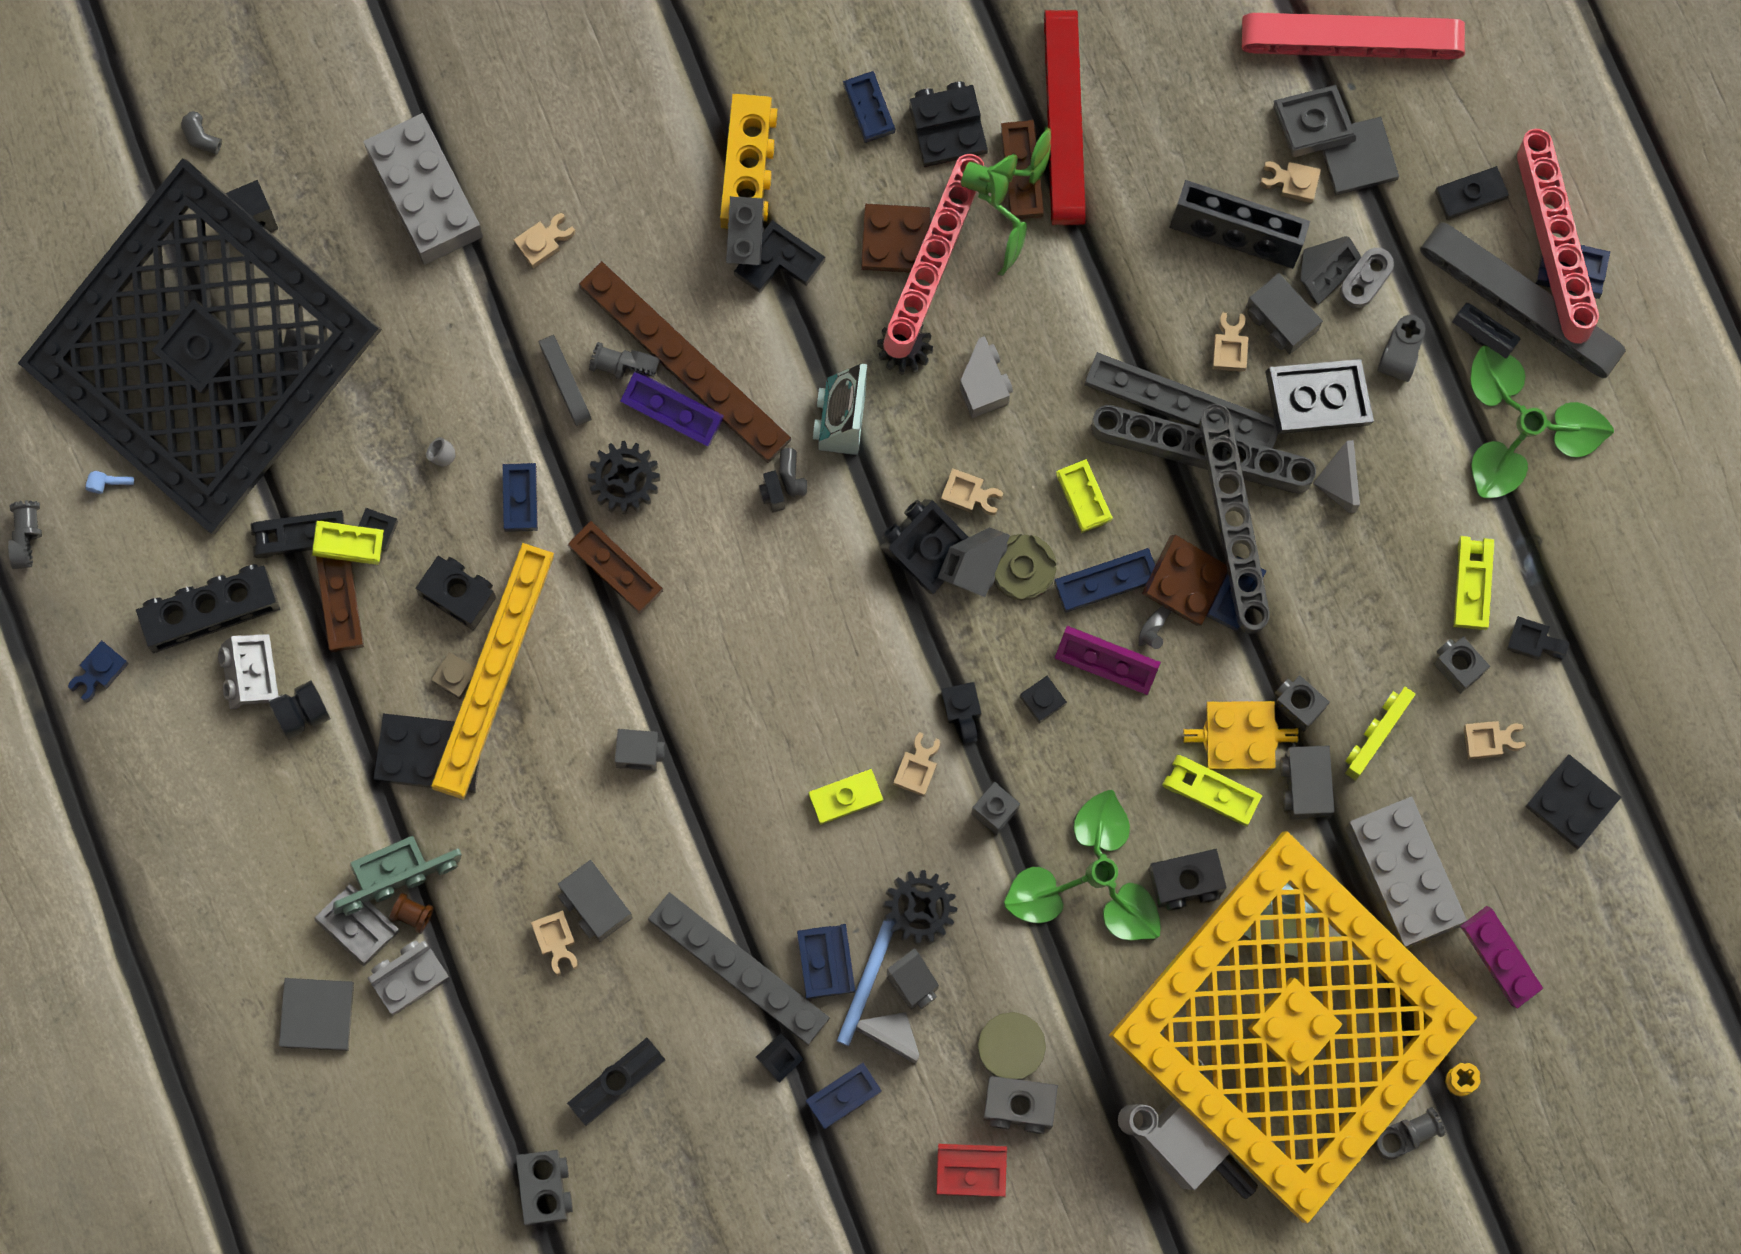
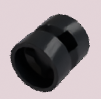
(299, 710)

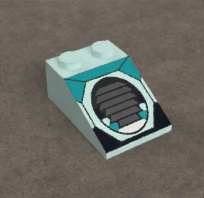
(842, 411)

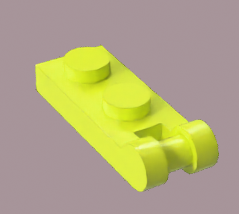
(1473, 584)
(1213, 790)

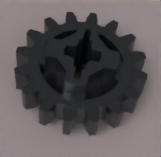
(612, 483)
(910, 897)

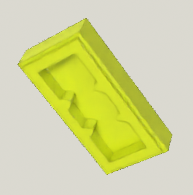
(1084, 496)
(347, 542)
(845, 796)

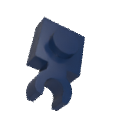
(101, 667)

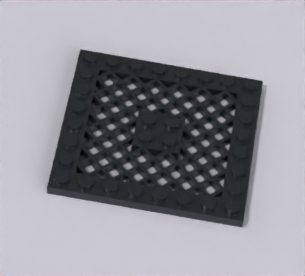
(199, 346)

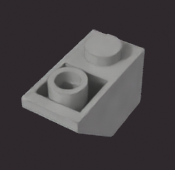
(982, 382)

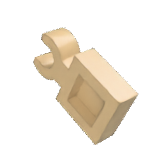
(1298, 180)
(540, 242)
(1230, 349)
(965, 491)
(1487, 740)
(917, 770)
(554, 936)

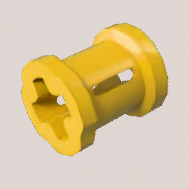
(1473, 1080)

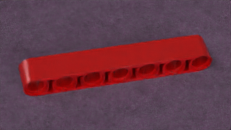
(1064, 117)

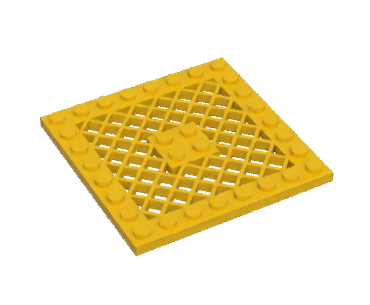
(1293, 1027)

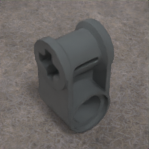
(1402, 352)

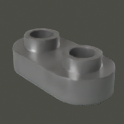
(1365, 278)

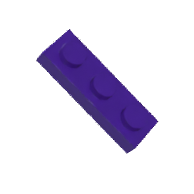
(672, 408)

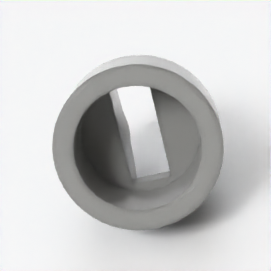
(440, 452)

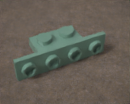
(391, 869)

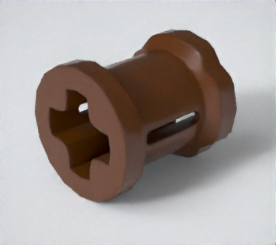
(411, 913)

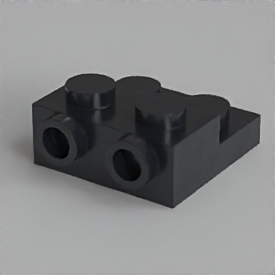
(947, 123)
(922, 542)

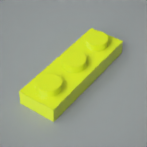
(1378, 732)

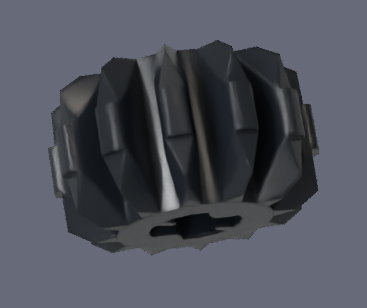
(917, 355)

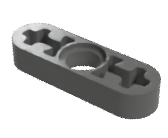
(564, 380)

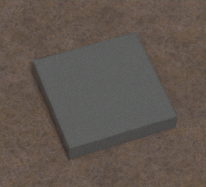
(1314, 121)
(1363, 162)
(316, 1014)

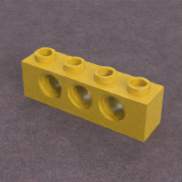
(745, 113)

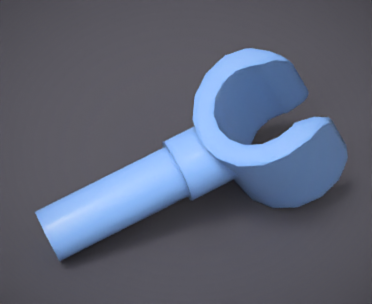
(97, 480)

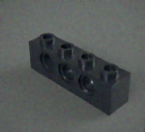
(1239, 224)
(227, 613)

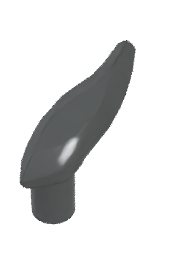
(1149, 631)

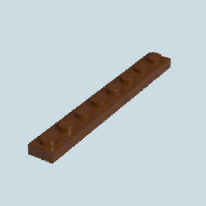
(684, 362)

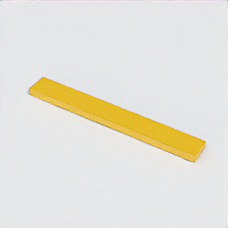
(492, 671)

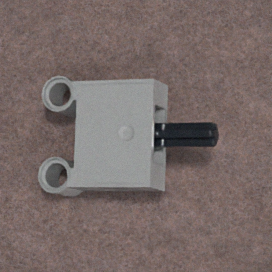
(1185, 1146)

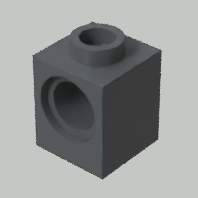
(1460, 678)
(1300, 717)
(638, 750)
(995, 808)

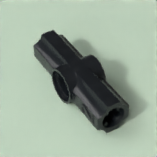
(634, 1066)

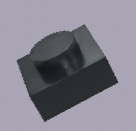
(772, 492)
(380, 521)
(1043, 699)
(779, 1058)

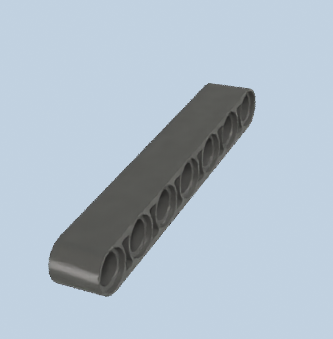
(1517, 297)
(1186, 452)
(1236, 502)

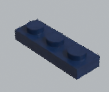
(1105, 580)

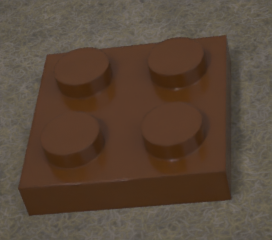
(893, 236)
(1185, 580)

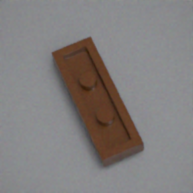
(1023, 196)
(615, 567)
(339, 604)

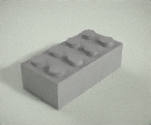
(423, 189)
(1405, 873)

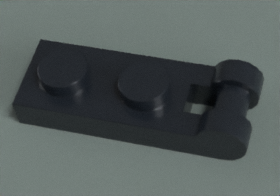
(293, 533)

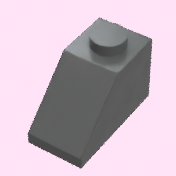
(913, 980)

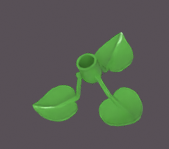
(996, 181)
(1496, 467)
(1105, 826)

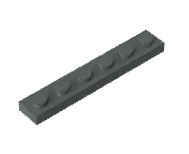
(1175, 399)
(738, 968)

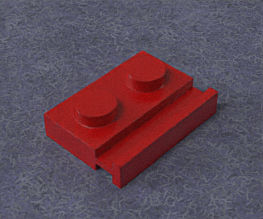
(971, 1170)

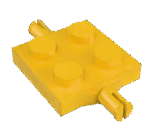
(1240, 735)

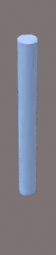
(866, 983)

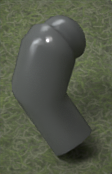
(195, 134)
(788, 473)

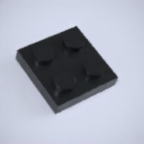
(1573, 801)

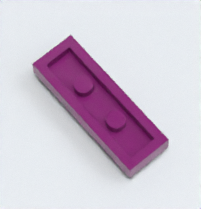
(1107, 660)
(1501, 957)

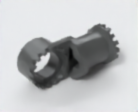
(617, 362)
(25, 530)
(1411, 1133)

